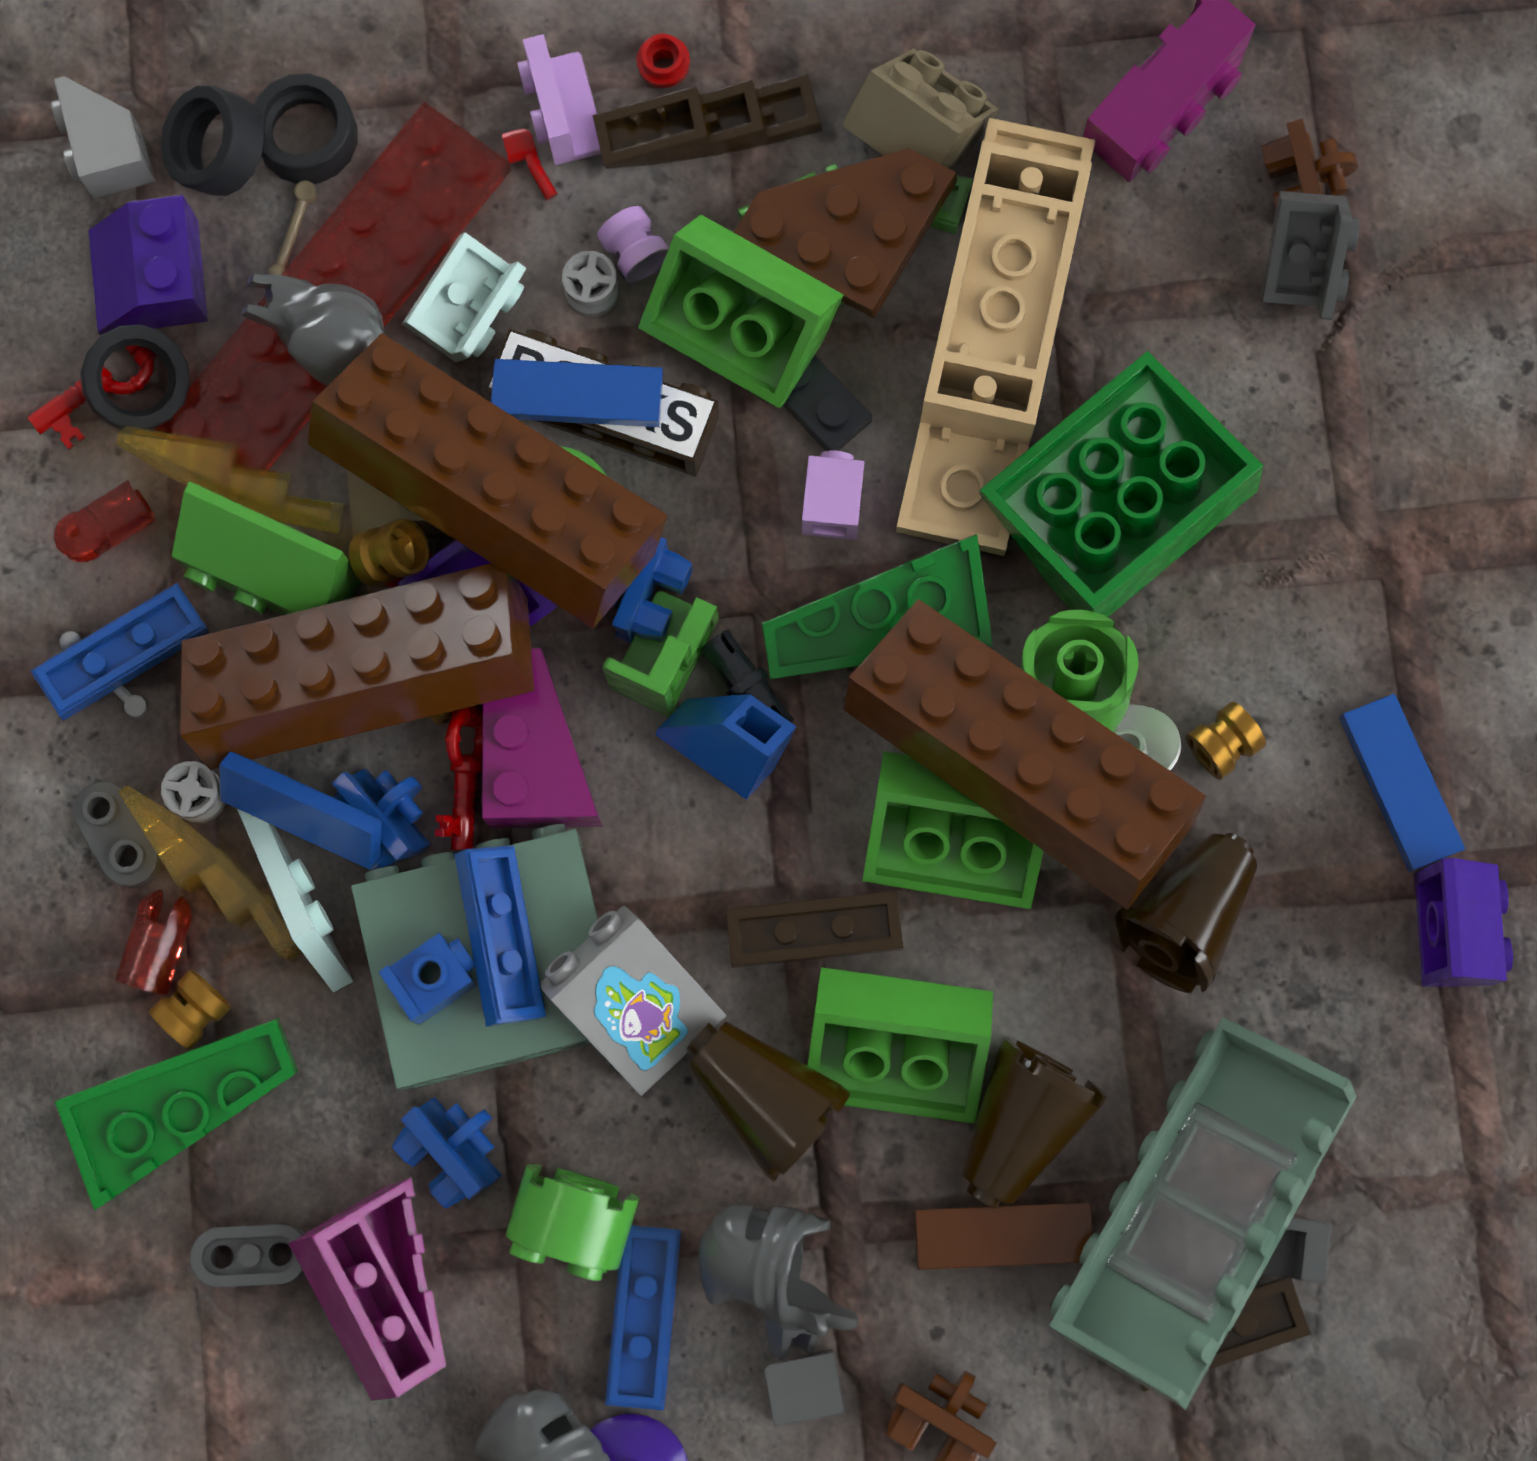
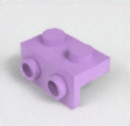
(563, 100)

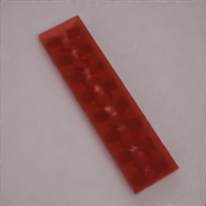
(375, 242)

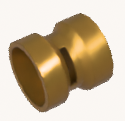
(388, 552)
(1223, 742)
(190, 1009)

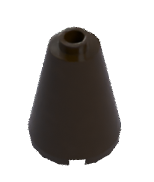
(1189, 913)
(764, 1095)
(1024, 1121)

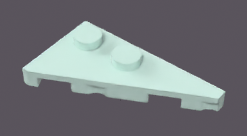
(291, 888)

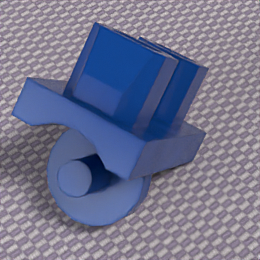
(636, 613)
(390, 803)
(455, 1145)

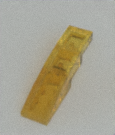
(215, 468)
(198, 861)

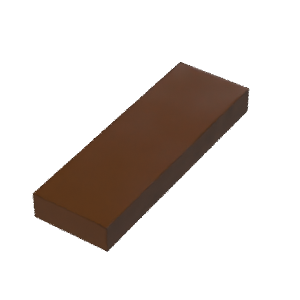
(1002, 1235)

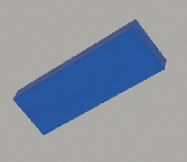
(578, 392)
(119, 652)
(1401, 782)
(300, 810)
(500, 935)
(643, 1319)

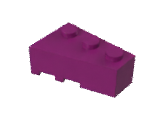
(1170, 88)
(532, 761)
(375, 1290)

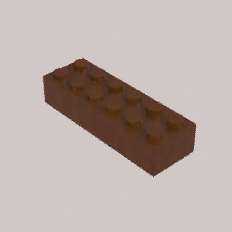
(486, 479)
(356, 665)
(1023, 753)

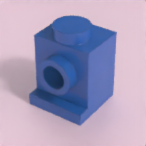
(424, 1000)

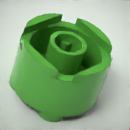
(1084, 663)
(570, 1221)

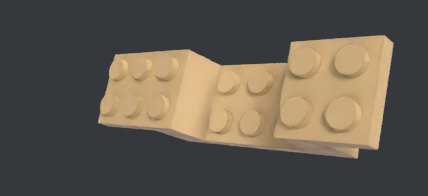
(996, 329)

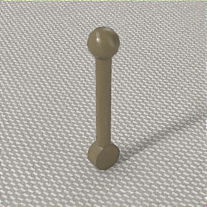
(305, 195)

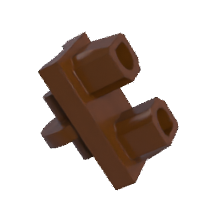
(1296, 153)
(916, 1411)

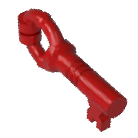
(56, 412)
(465, 768)

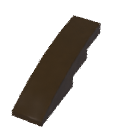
(706, 124)

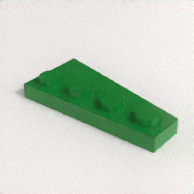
(851, 622)
(157, 1111)

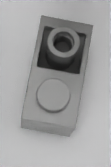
(104, 141)

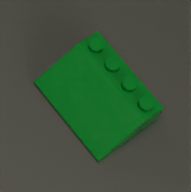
(1122, 488)

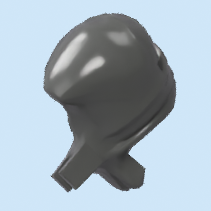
(319, 324)
(758, 1262)
(537, 1429)

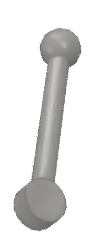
(133, 704)

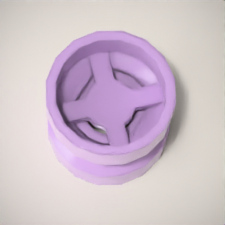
(632, 242)

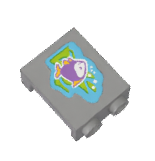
(630, 998)

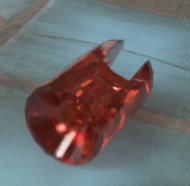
(103, 524)
(152, 947)

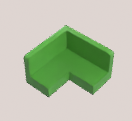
(659, 671)

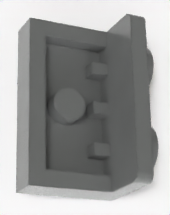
(1310, 251)

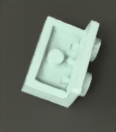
(465, 299)

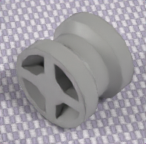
(589, 271)
(182, 787)

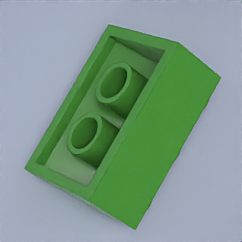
(739, 309)
(257, 557)
(944, 842)
(902, 1043)

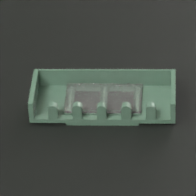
(1202, 1210)

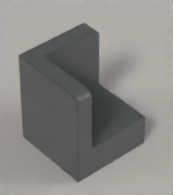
(1302, 1252)
(804, 1388)

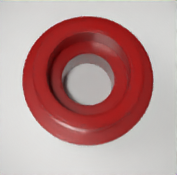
(660, 47)

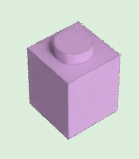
(832, 495)

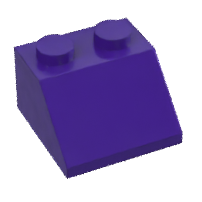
(148, 266)
(1462, 924)

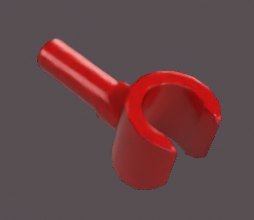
(520, 147)

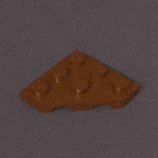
(852, 222)

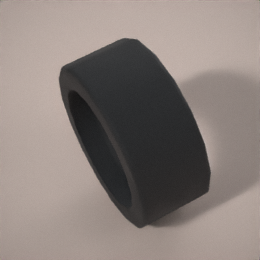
(298, 90)
(184, 135)
(131, 336)

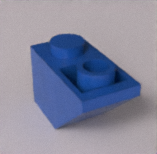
(729, 738)

